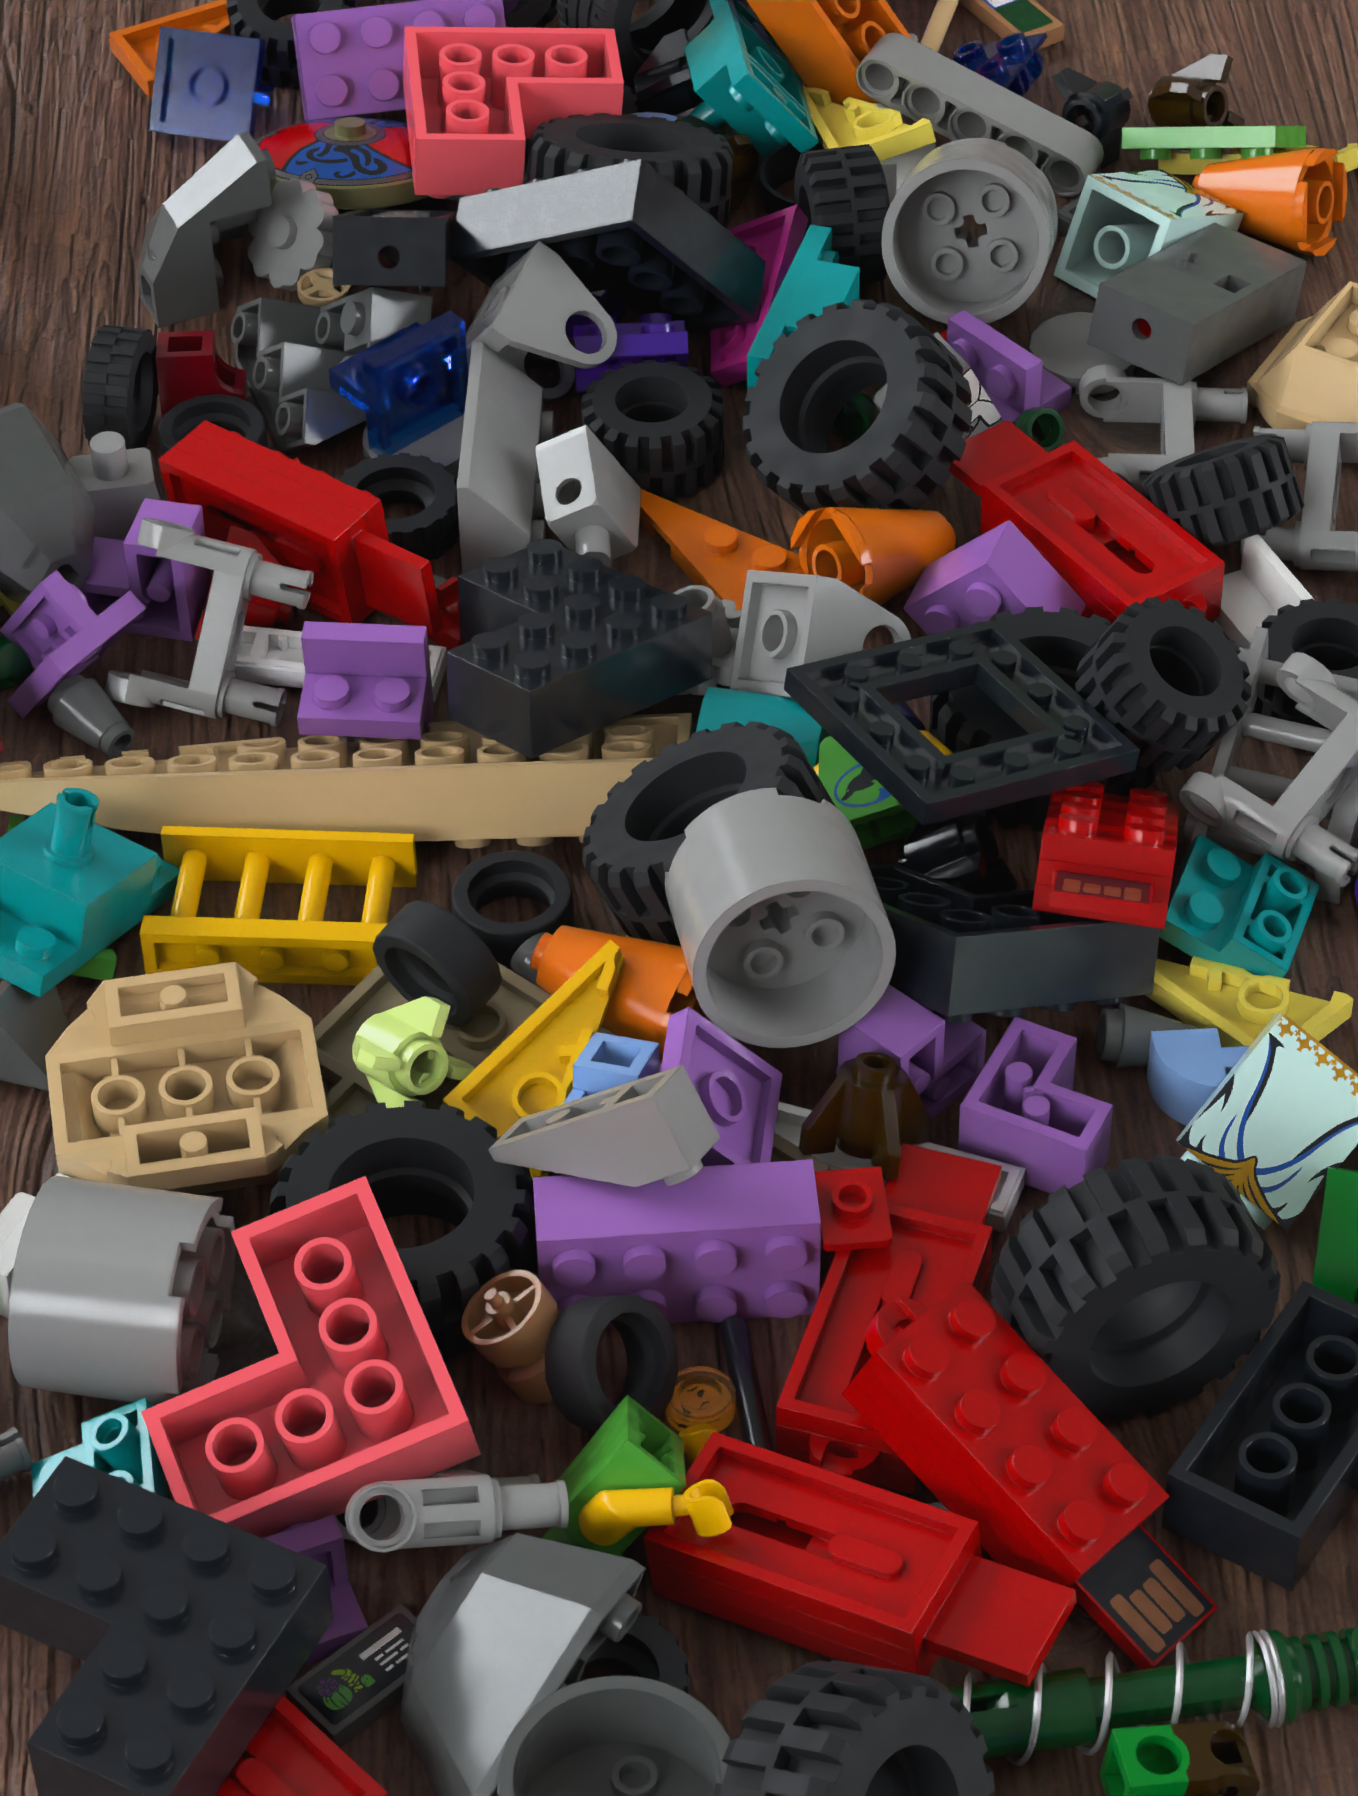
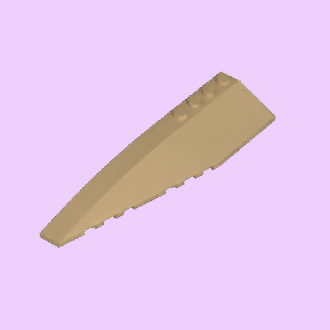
(434, 787)

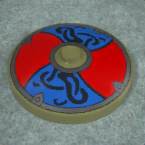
(351, 158)

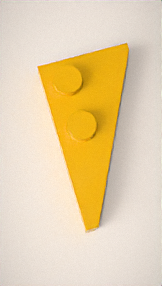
(536, 1061)

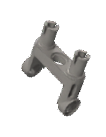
(1158, 402)
(1313, 540)
(236, 580)
(1292, 824)
(453, 1510)

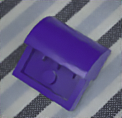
(649, 339)

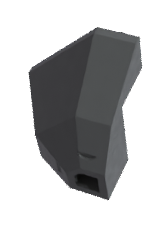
(177, 259)
(294, 346)
(43, 508)
(498, 1641)

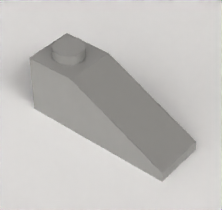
(618, 1135)

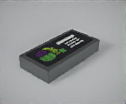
(358, 1679)

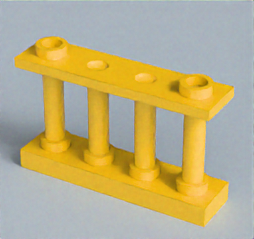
(269, 948)

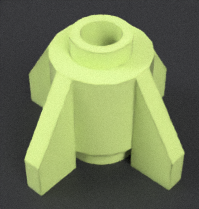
(404, 1052)

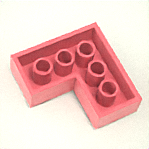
(488, 89)
(344, 1400)

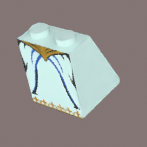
(1130, 219)
(1278, 1122)

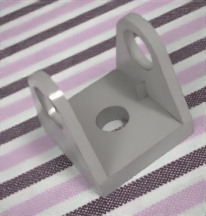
(530, 313)
(798, 622)

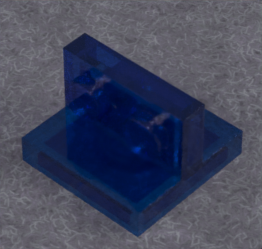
(207, 84)
(408, 382)

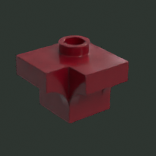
(192, 367)

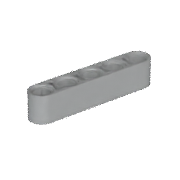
(971, 106)

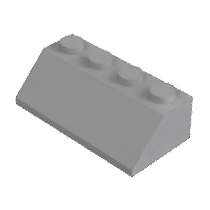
(498, 461)

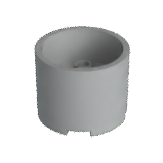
(940, 264)
(779, 919)
(119, 1290)

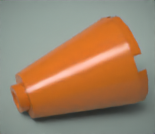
(1283, 196)
(871, 547)
(648, 989)

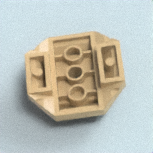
(1312, 368)
(184, 1082)

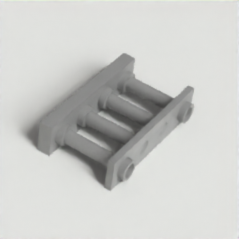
(1343, 814)

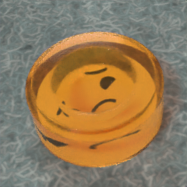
(702, 1396)

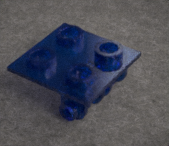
(1008, 62)

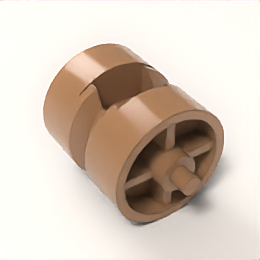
(511, 1327)

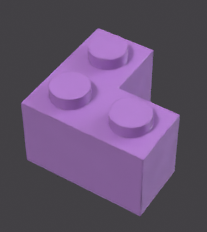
(987, 578)
(166, 587)
(935, 1054)
(1029, 1114)

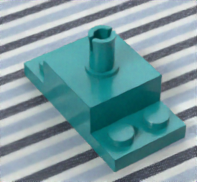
(748, 81)
(809, 285)
(71, 891)

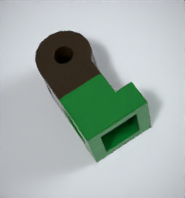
(1179, 1761)

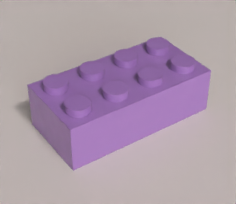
(356, 55)
(697, 1249)

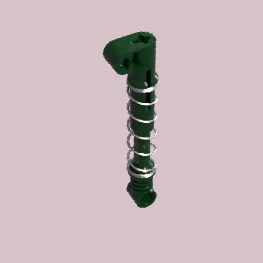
(1066, 1708)

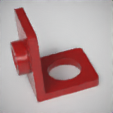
(853, 1209)

